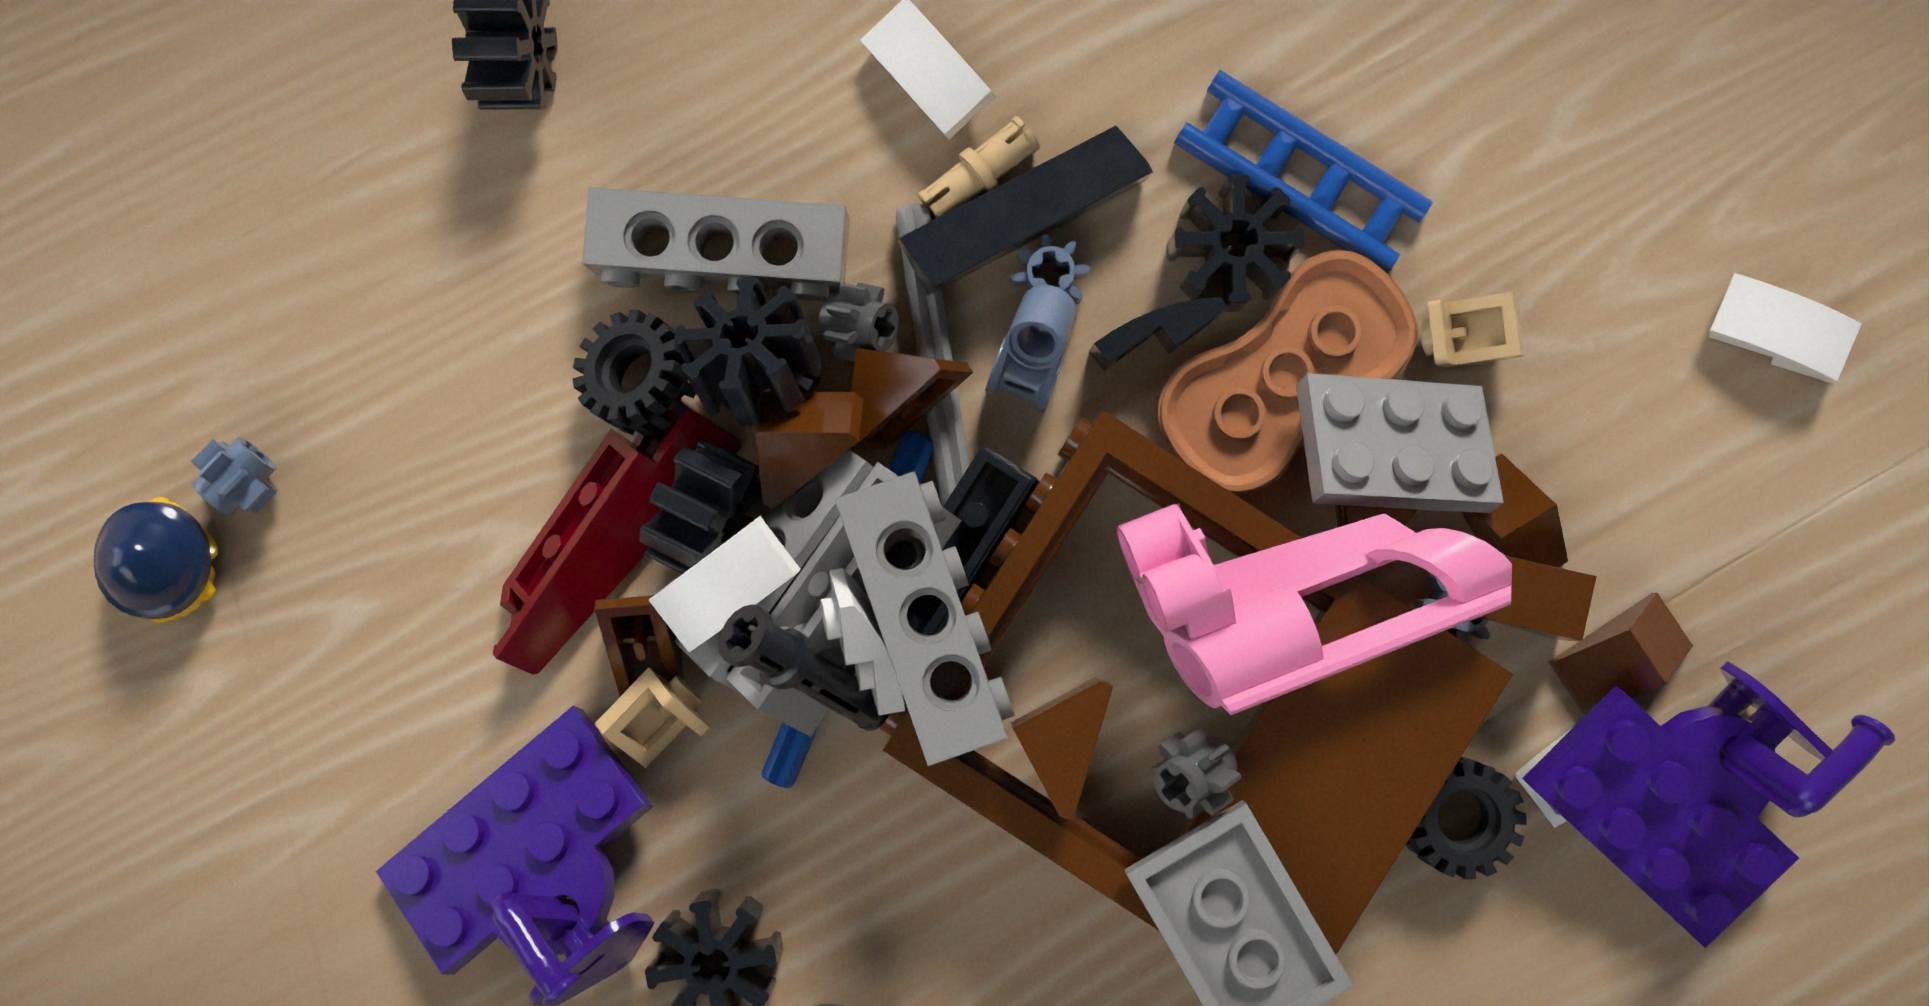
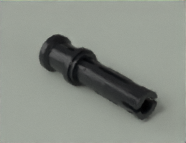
(788, 661)

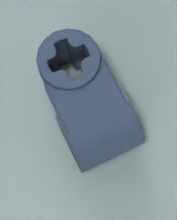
(1034, 345)

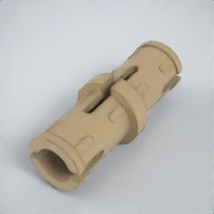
(980, 168)

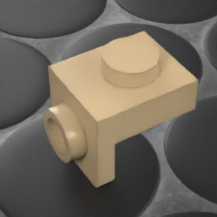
(1473, 330)
(652, 716)

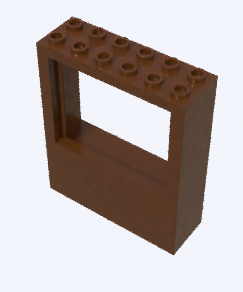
(1325, 769)

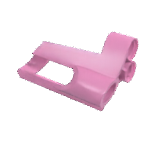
(1242, 624)

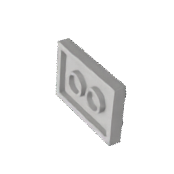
(1398, 444)
(1237, 917)

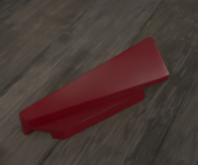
(593, 538)

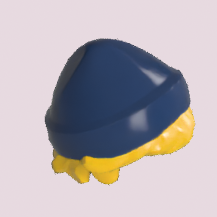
(155, 561)

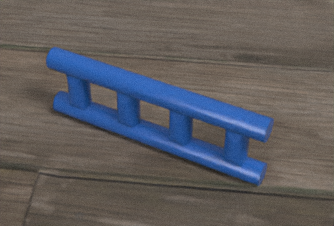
(1341, 163)

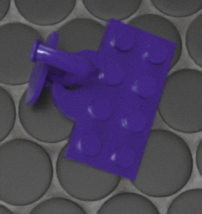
(1686, 796)
(514, 856)

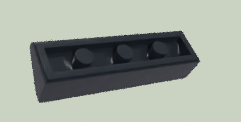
(1024, 209)
(988, 505)

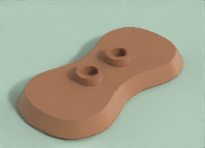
(1238, 404)

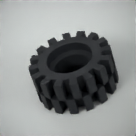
(609, 360)
(1493, 833)

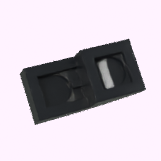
(1169, 324)

